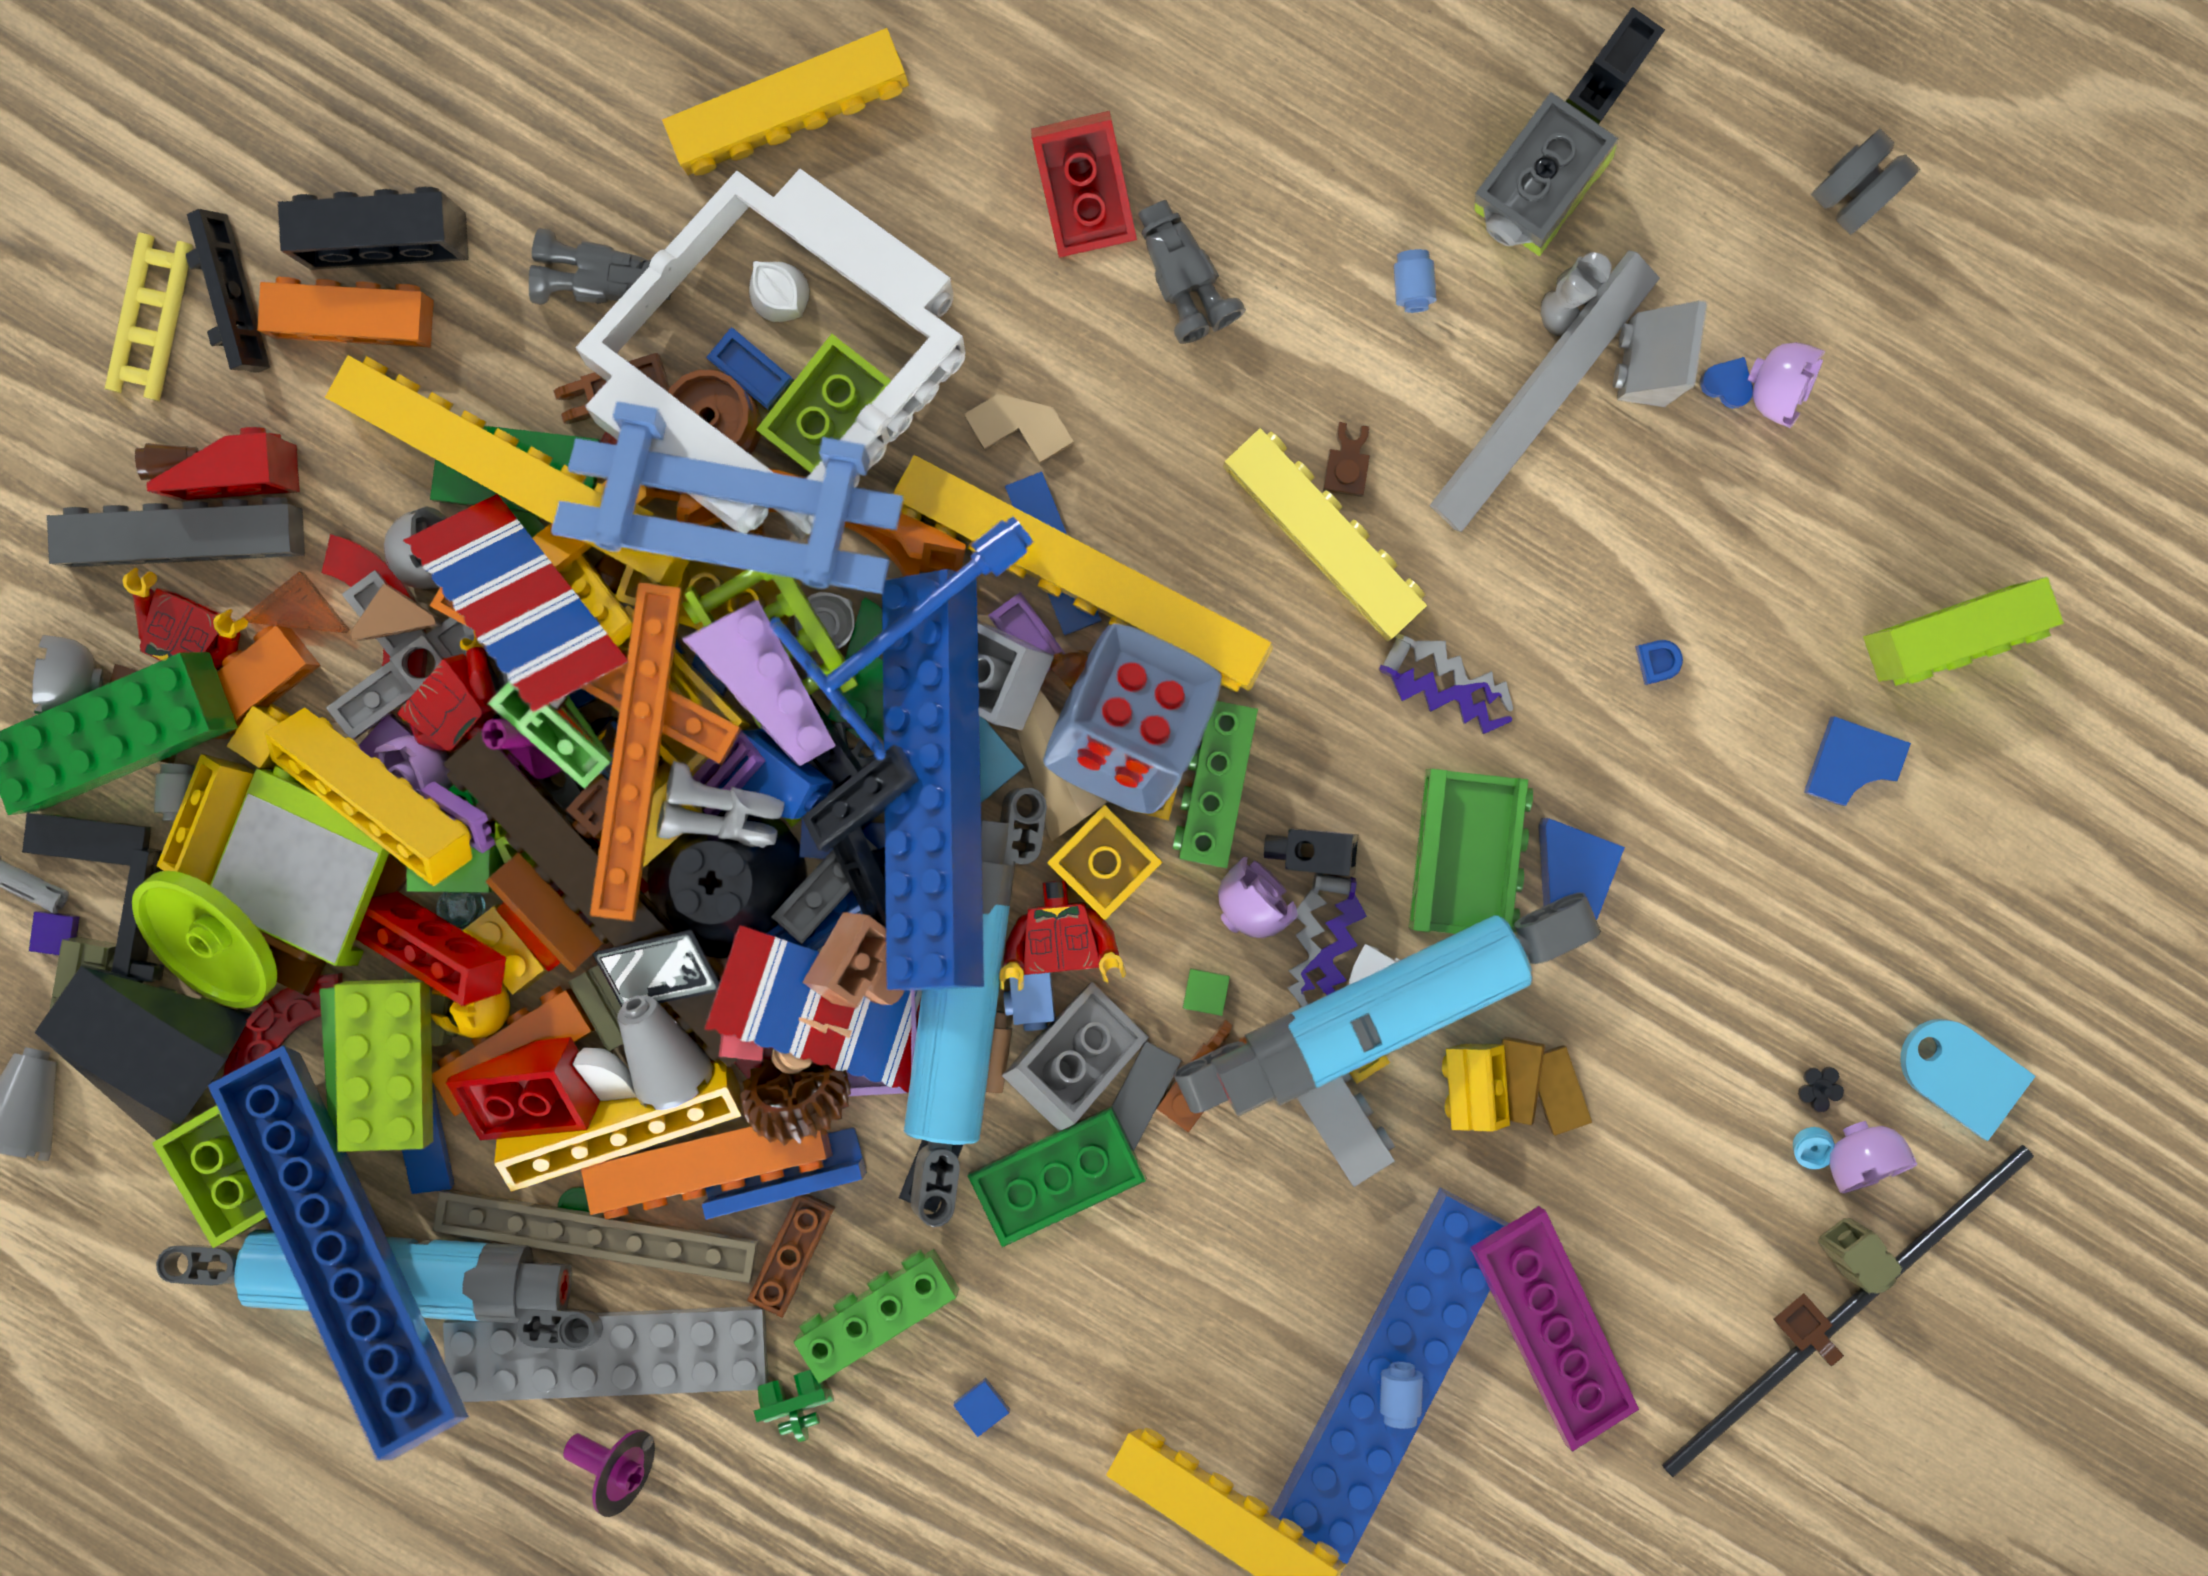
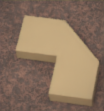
(1006, 415)

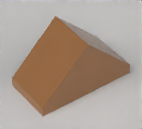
(391, 615)

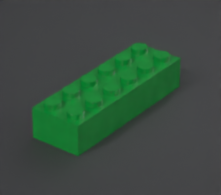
(112, 732)

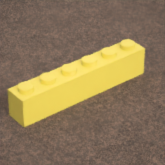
(1324, 533)

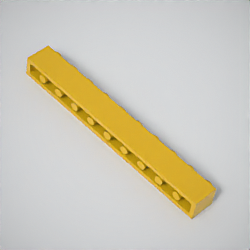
(479, 454)
(1086, 575)

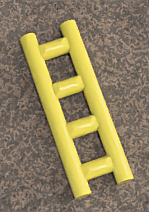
(128, 332)

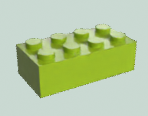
(1964, 632)
(383, 1065)

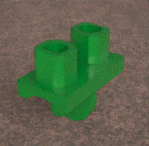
(775, 1406)

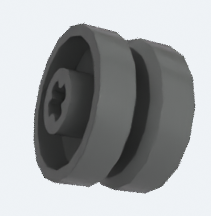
(1865, 181)

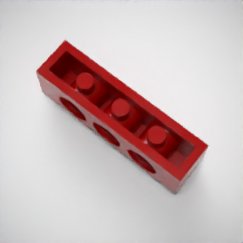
(432, 949)

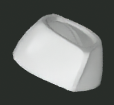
(778, 291)
(835, 615)

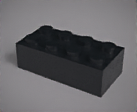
(372, 229)

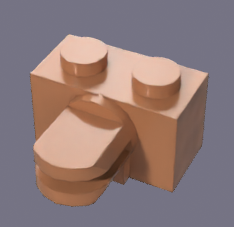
(853, 964)

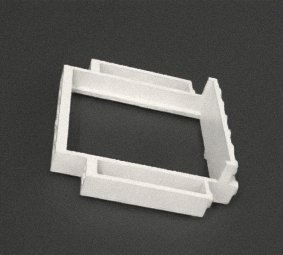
(844, 242)

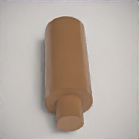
(999, 1054)

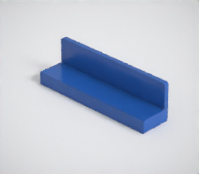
(842, 1168)

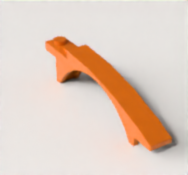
(911, 547)

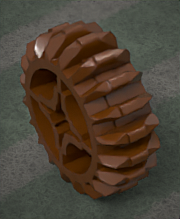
(793, 1104)

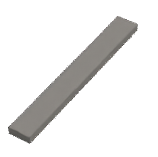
(1545, 391)

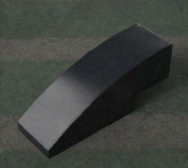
(1615, 65)

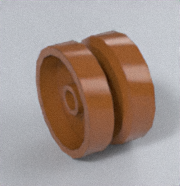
(722, 398)

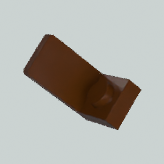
(590, 808)

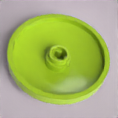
(204, 939)

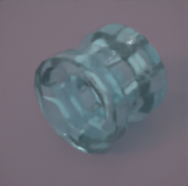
(453, 909)

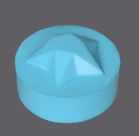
(1813, 1147)

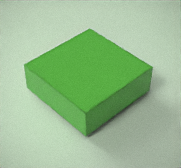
(1206, 991)

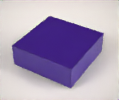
(50, 929)

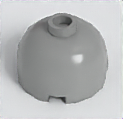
(399, 555)
(64, 673)

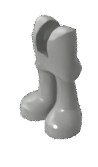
(1574, 288)
(737, 802)

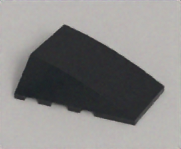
(141, 1043)

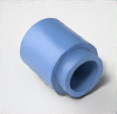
(1414, 280)
(1401, 1395)

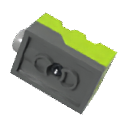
(1544, 175)

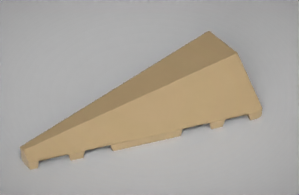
(1064, 801)

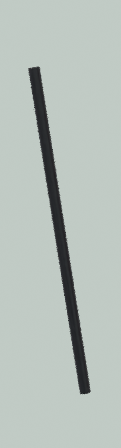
(1847, 1311)

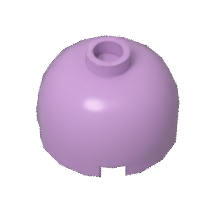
(1785, 380)
(415, 762)
(1254, 901)
(1868, 1156)

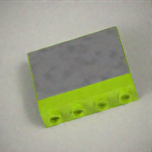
(299, 868)

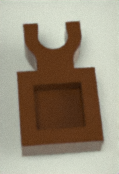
(1347, 467)

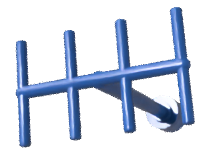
(994, 552)

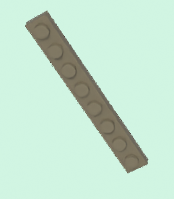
(594, 1236)

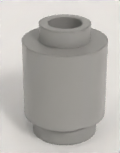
(171, 788)

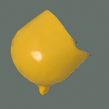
(478, 1018)

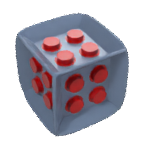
(1133, 719)

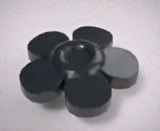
(1821, 1088)

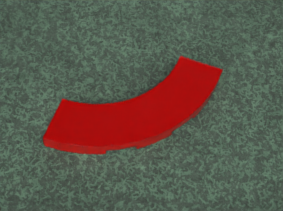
(352, 563)
(276, 1021)

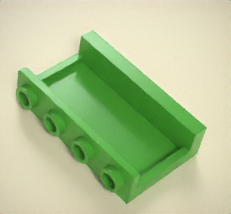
(1469, 850)

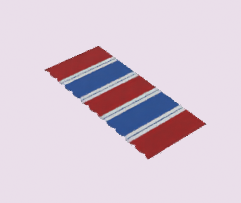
(516, 602)
(765, 997)

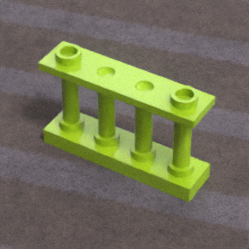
(789, 602)

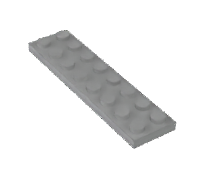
(632, 1357)

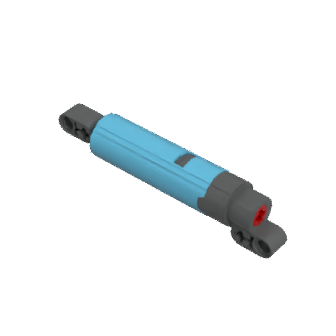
(1385, 1009)
(959, 1023)
(444, 1276)

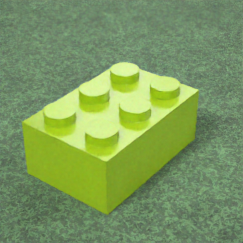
(822, 402)
(211, 1177)

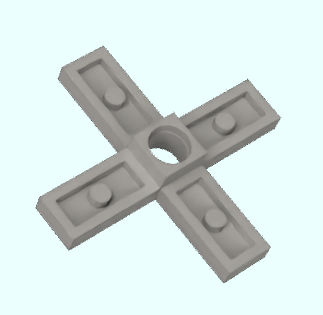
(393, 682)

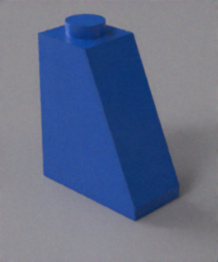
(781, 778)
(1576, 863)

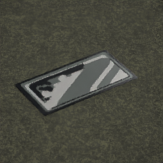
(658, 968)

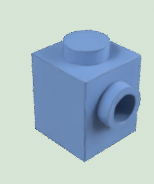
(1033, 1004)

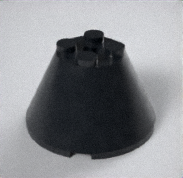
(753, 887)

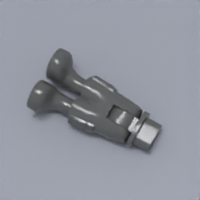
(1185, 269)
(600, 276)

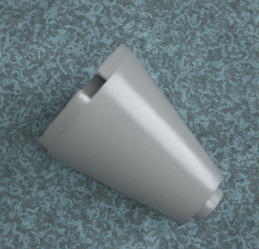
(660, 1055)
(27, 1105)

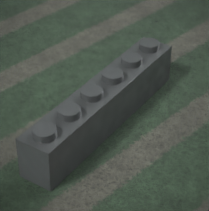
(175, 534)

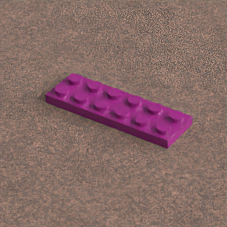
(1555, 1328)

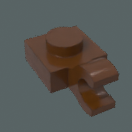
(1807, 1326)

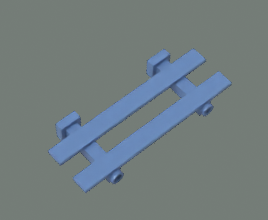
(830, 502)

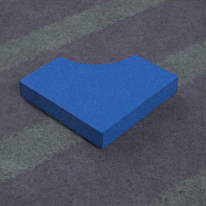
(1851, 758)

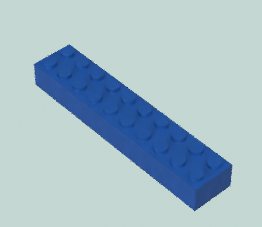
(935, 823)
(338, 1254)
(1416, 1323)

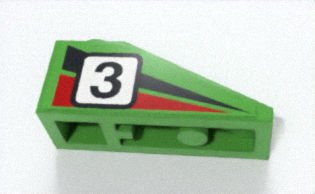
(556, 731)

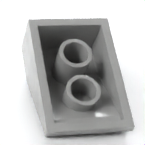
(1660, 354)
(1008, 676)
(1075, 1057)

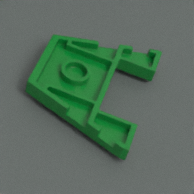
(868, 695)

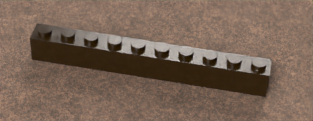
(563, 855)

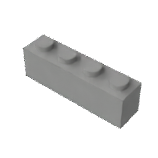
(1347, 1130)

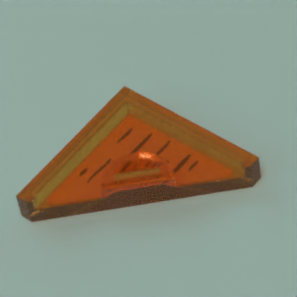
(297, 606)

